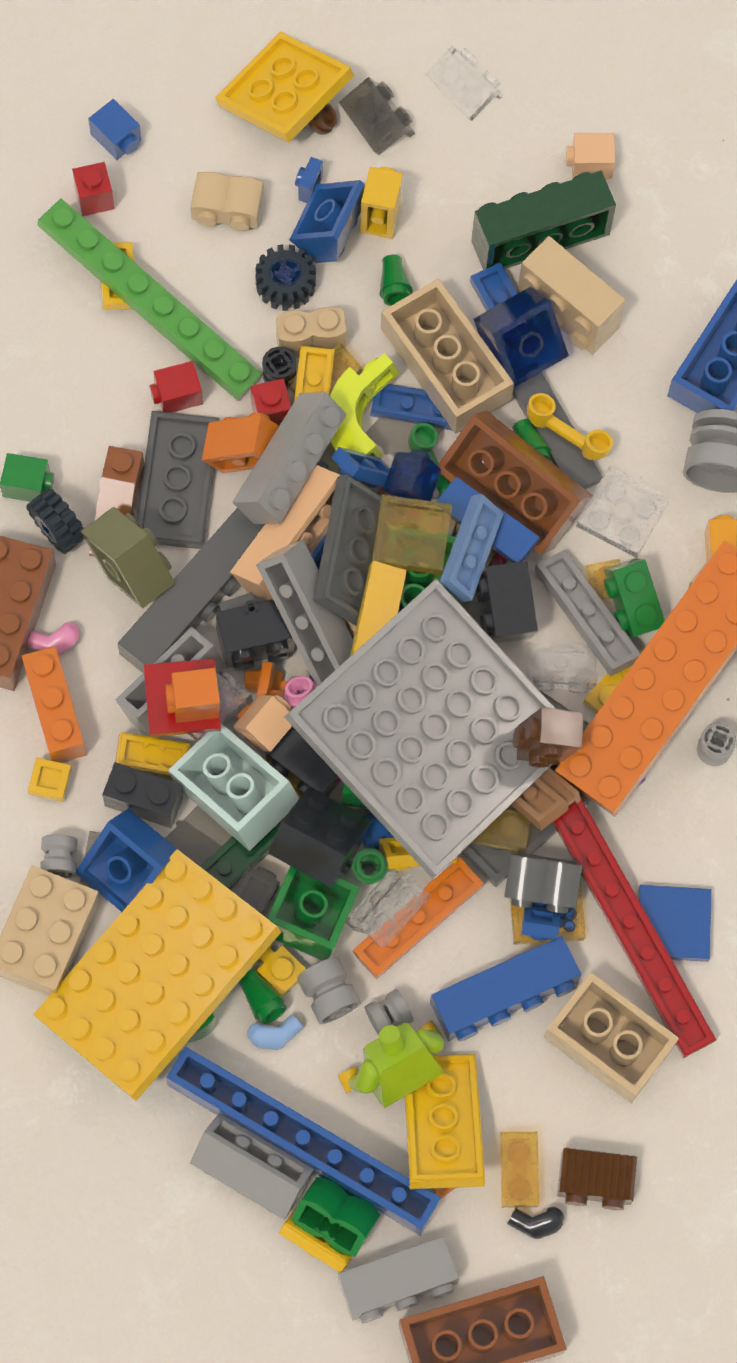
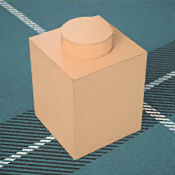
(592, 153)
(265, 722)

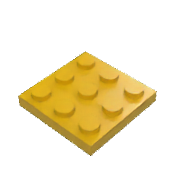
(284, 86)

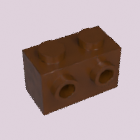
(548, 737)

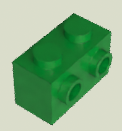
(633, 597)

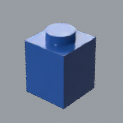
(115, 129)

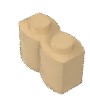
(227, 200)
(319, 329)

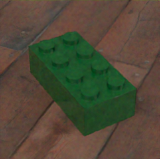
(565, 211)

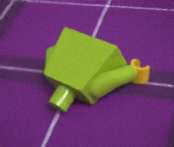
(396, 1063)

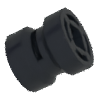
(283, 357)

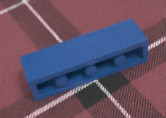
(506, 988)

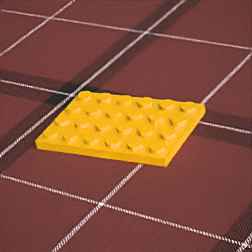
(157, 974)

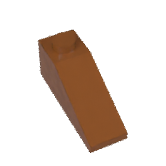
(120, 481)

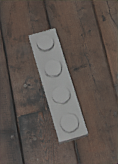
(587, 612)

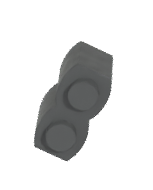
(543, 881)

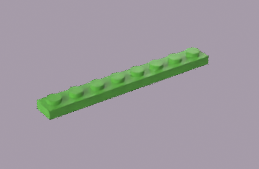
(149, 299)

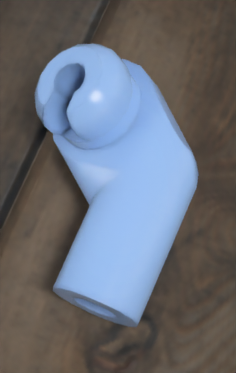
(274, 1037)

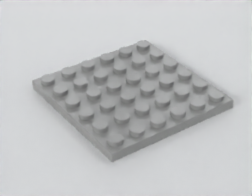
(426, 727)

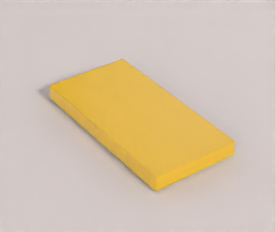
(446, 1128)

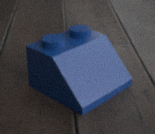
(328, 220)
(125, 859)

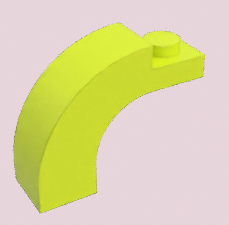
(353, 394)

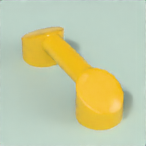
(540, 413)

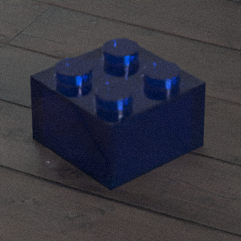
(523, 335)

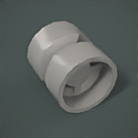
(327, 987)

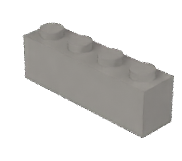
(289, 458)
(315, 629)

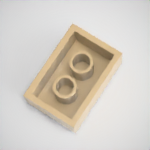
(580, 299)
(46, 930)
(611, 1037)

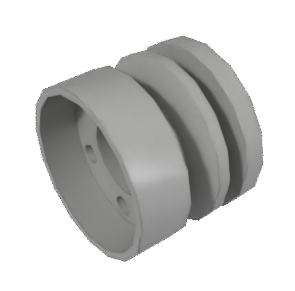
(713, 453)

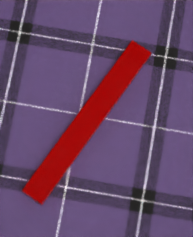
(633, 929)

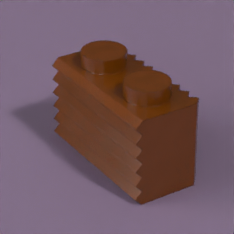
(596, 1177)

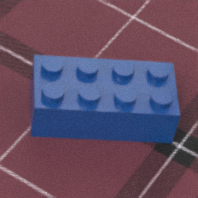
(710, 369)

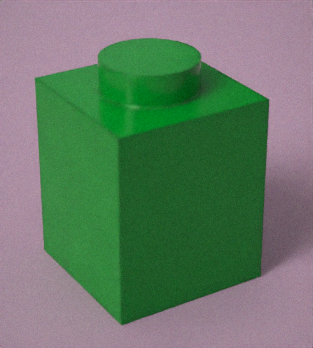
(25, 477)

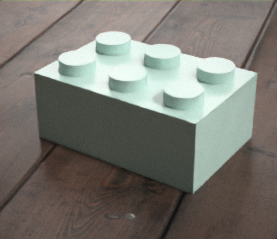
(234, 786)

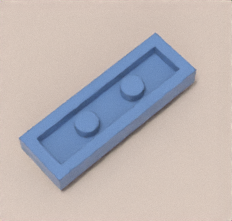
(471, 548)

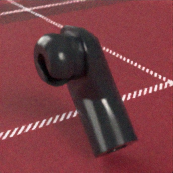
(539, 1225)

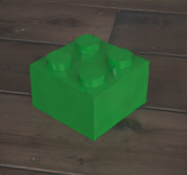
(311, 912)

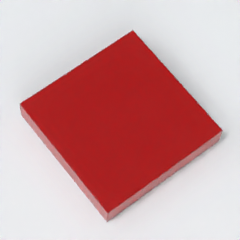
(159, 720)

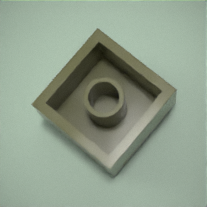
(129, 556)

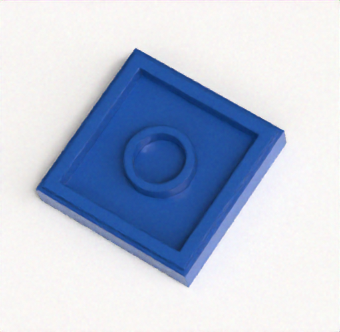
(680, 919)

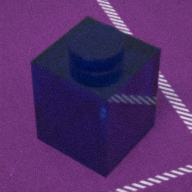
(412, 476)

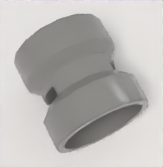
(712, 750)
(59, 854)
(395, 1009)

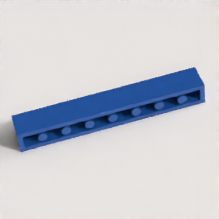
(303, 1139)

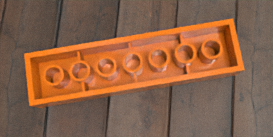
(659, 688)

